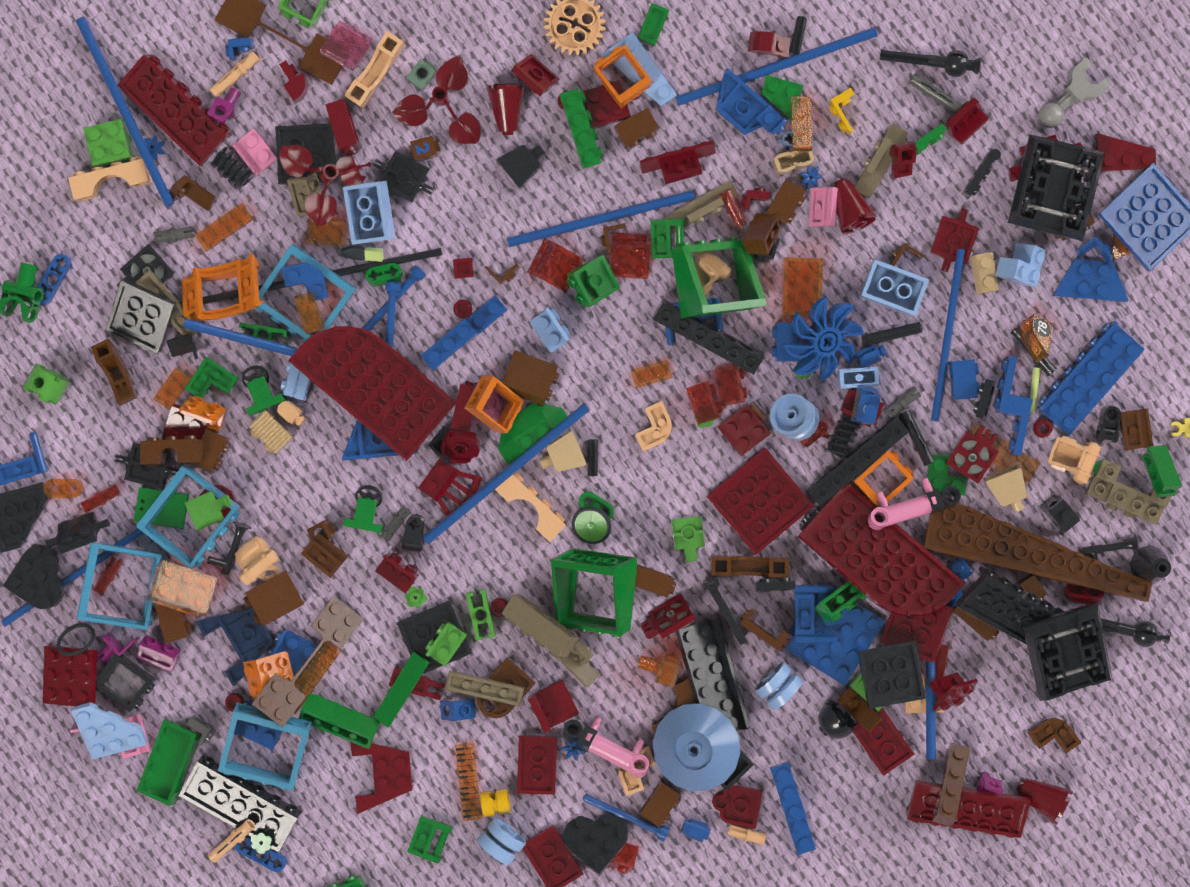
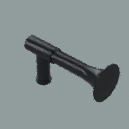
(1096, 549)
(228, 563)

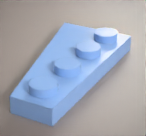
(660, 90)

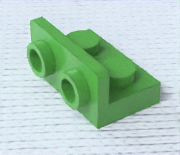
(446, 644)

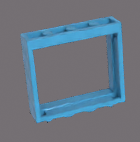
(329, 274)
(145, 523)
(82, 614)
(255, 716)

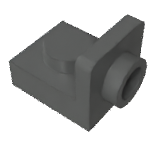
(199, 726)

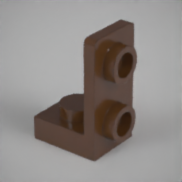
(192, 190)
(859, 710)

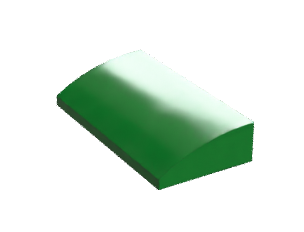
(169, 762)

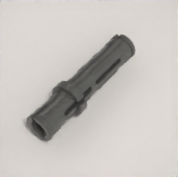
(927, 88)

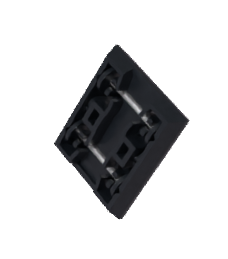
(1056, 187)
(1063, 650)

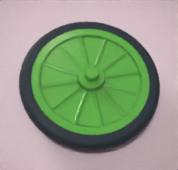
(591, 525)

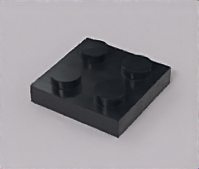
(986, 391)

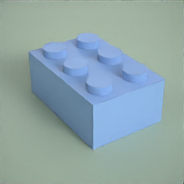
(369, 212)
(893, 288)

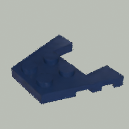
(244, 634)

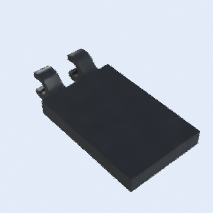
(713, 588)

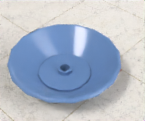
(708, 732)

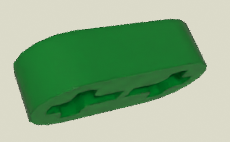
(383, 274)

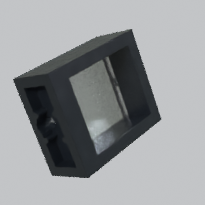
(127, 682)

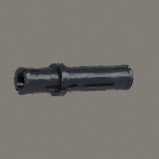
(1045, 364)
(917, 438)

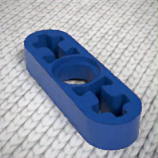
(44, 281)
(270, 865)

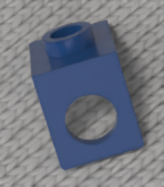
(1102, 248)
(458, 710)

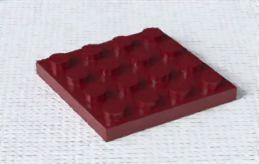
(760, 501)

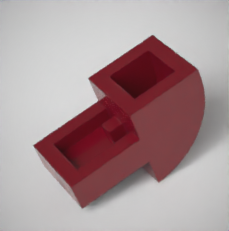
(769, 43)
(297, 85)
(903, 157)

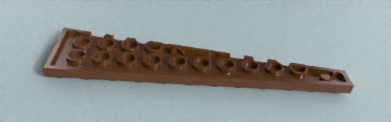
(989, 541)

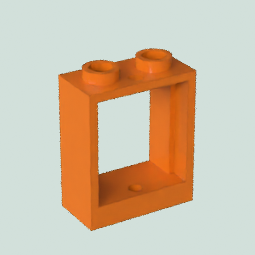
(634, 91)
(480, 397)
(865, 488)

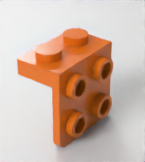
(208, 412)
(261, 670)

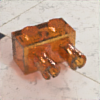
(665, 668)

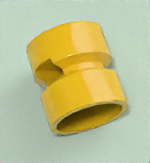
(495, 802)

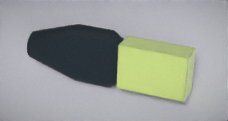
(362, 253)

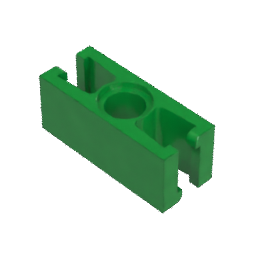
(270, 331)
(1161, 471)

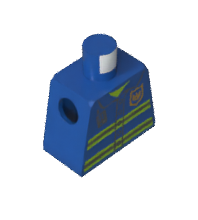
(865, 405)

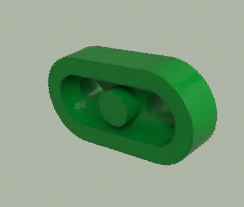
(596, 502)

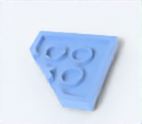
(106, 731)

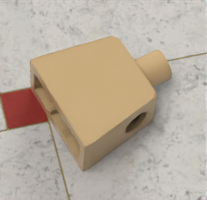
(564, 454)
(1008, 486)

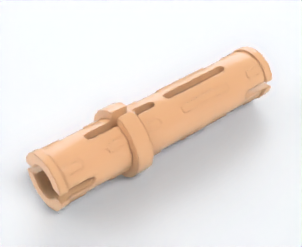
(235, 73)
(245, 828)

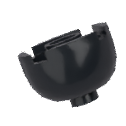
(834, 721)

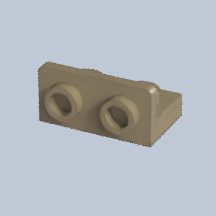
(300, 189)

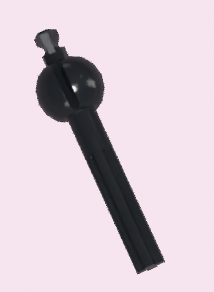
(954, 63)
(1143, 633)

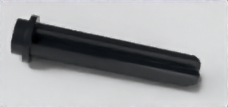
(891, 334)

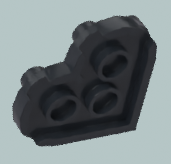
(36, 578)
(596, 841)

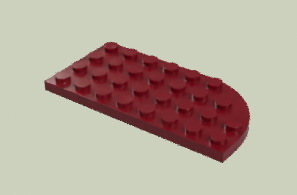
(374, 385)
(879, 563)

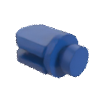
(870, 355)

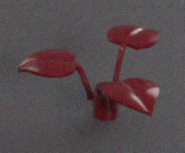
(453, 76)
(319, 207)

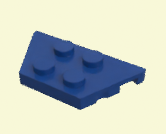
(739, 103)
(1092, 281)
(365, 445)

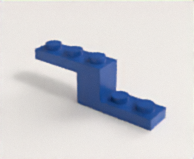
(463, 333)
(1012, 405)
(792, 808)

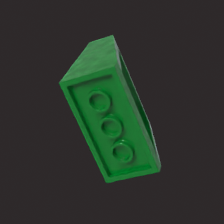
(689, 288)
(564, 580)

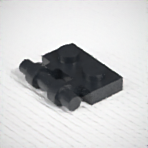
(783, 585)

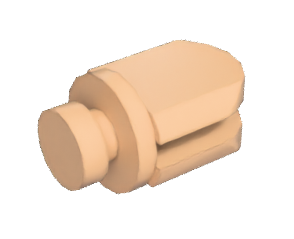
(291, 413)

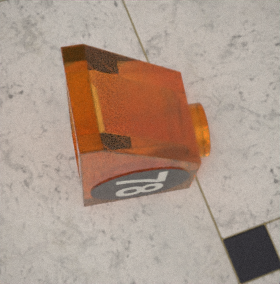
(1036, 336)

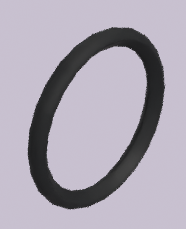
(68, 630)

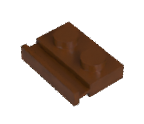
(1136, 429)
(324, 554)

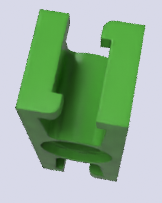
(475, 621)

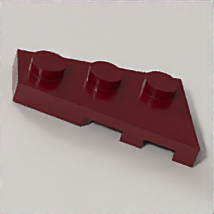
(1124, 155)

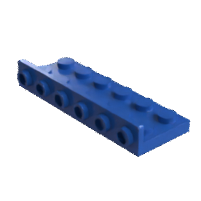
(1089, 377)
(298, 651)

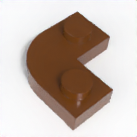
(1054, 729)

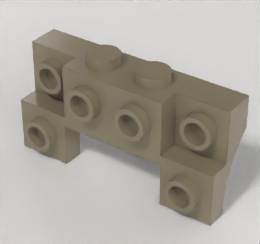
(1119, 496)

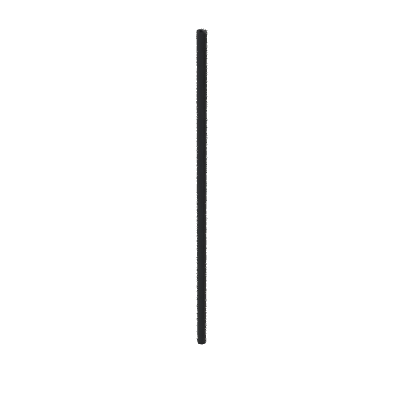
(341, 272)

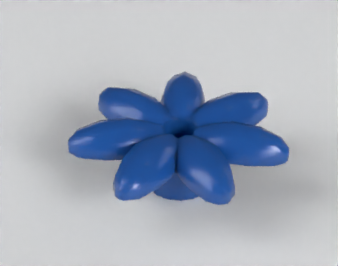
(156, 149)
(810, 177)
(570, 751)

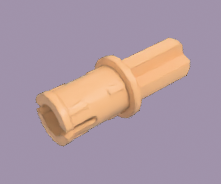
(746, 834)

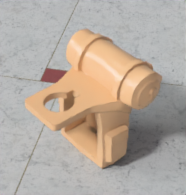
(710, 269)
(1075, 458)
(255, 559)

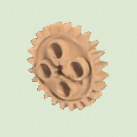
(566, 40)

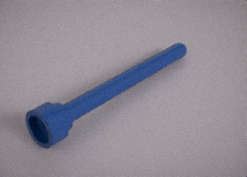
(415, 275)
(392, 289)
(661, 832)

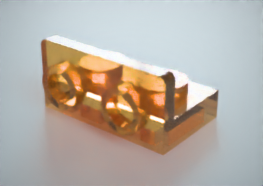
(329, 234)

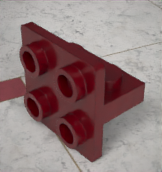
(951, 690)

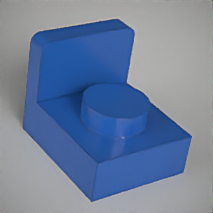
(242, 45)
(771, 120)

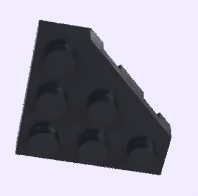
(19, 514)

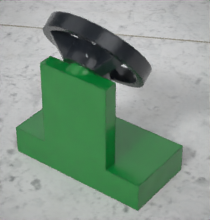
(260, 391)
(365, 510)

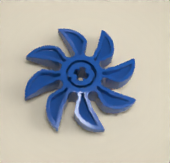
(823, 338)

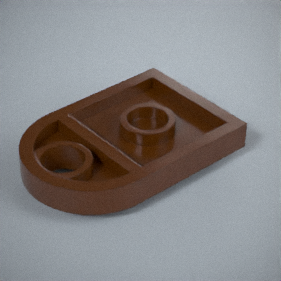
(508, 673)

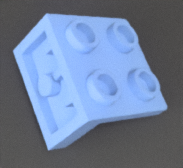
(550, 330)

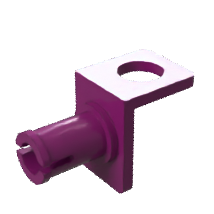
(225, 105)
(112, 647)
(989, 784)

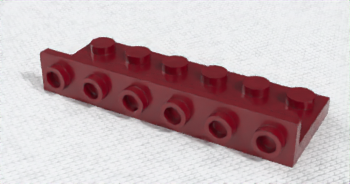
(174, 108)
(976, 812)

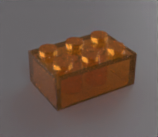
(800, 285)
(182, 588)

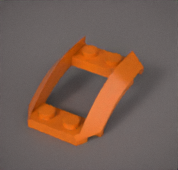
(248, 289)

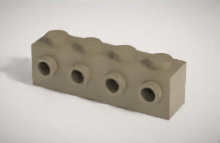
(540, 626)

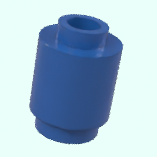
(695, 829)

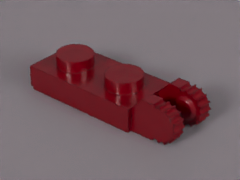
(421, 686)

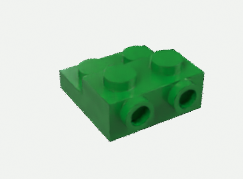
(592, 281)

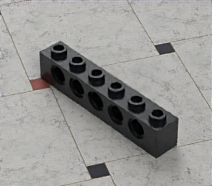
(708, 337)
(857, 461)

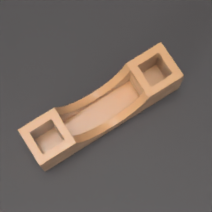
(381, 62)
(86, 185)
(549, 522)

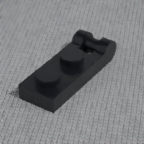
(981, 173)

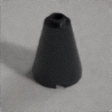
(1150, 564)

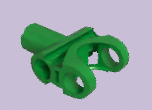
(25, 290)

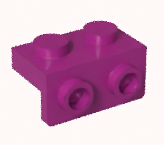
(158, 653)

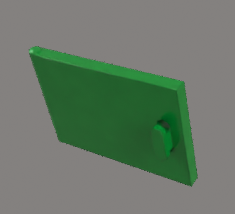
(171, 515)

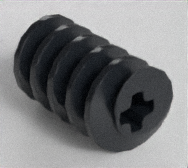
(231, 169)
(843, 437)

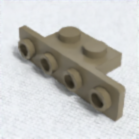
(880, 161)
(699, 208)
(578, 664)

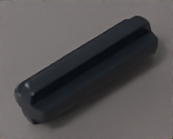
(798, 35)
(592, 466)

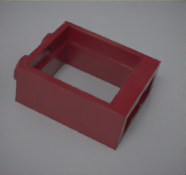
(343, 127)

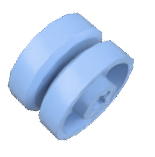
(794, 417)
(778, 686)
(501, 841)

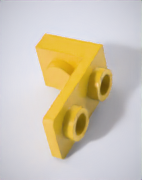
(841, 99)

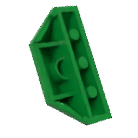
(529, 428)

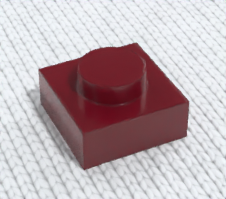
(463, 268)

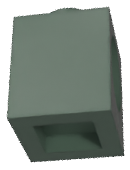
(420, 83)

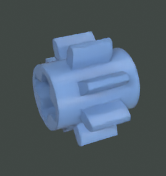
(785, 143)

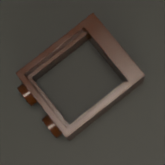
(654, 581)

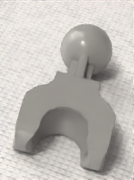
(1076, 91)

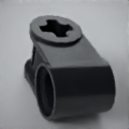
(1110, 426)
(413, 536)

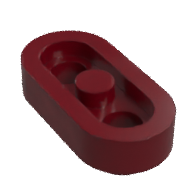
(1082, 595)

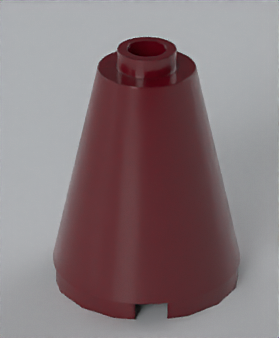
(506, 105)
(852, 208)
(1045, 798)

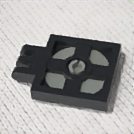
(144, 261)

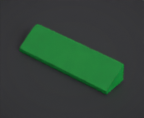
(401, 689)

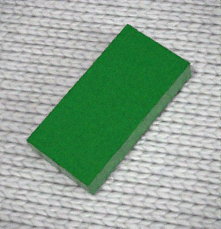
(653, 24)

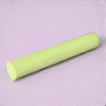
(1034, 387)

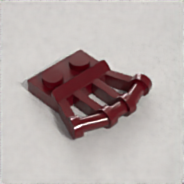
(441, 478)

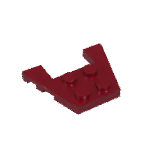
(390, 773)

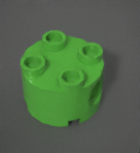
(46, 383)

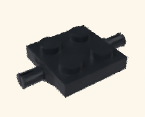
(404, 176)
(144, 474)
(77, 532)

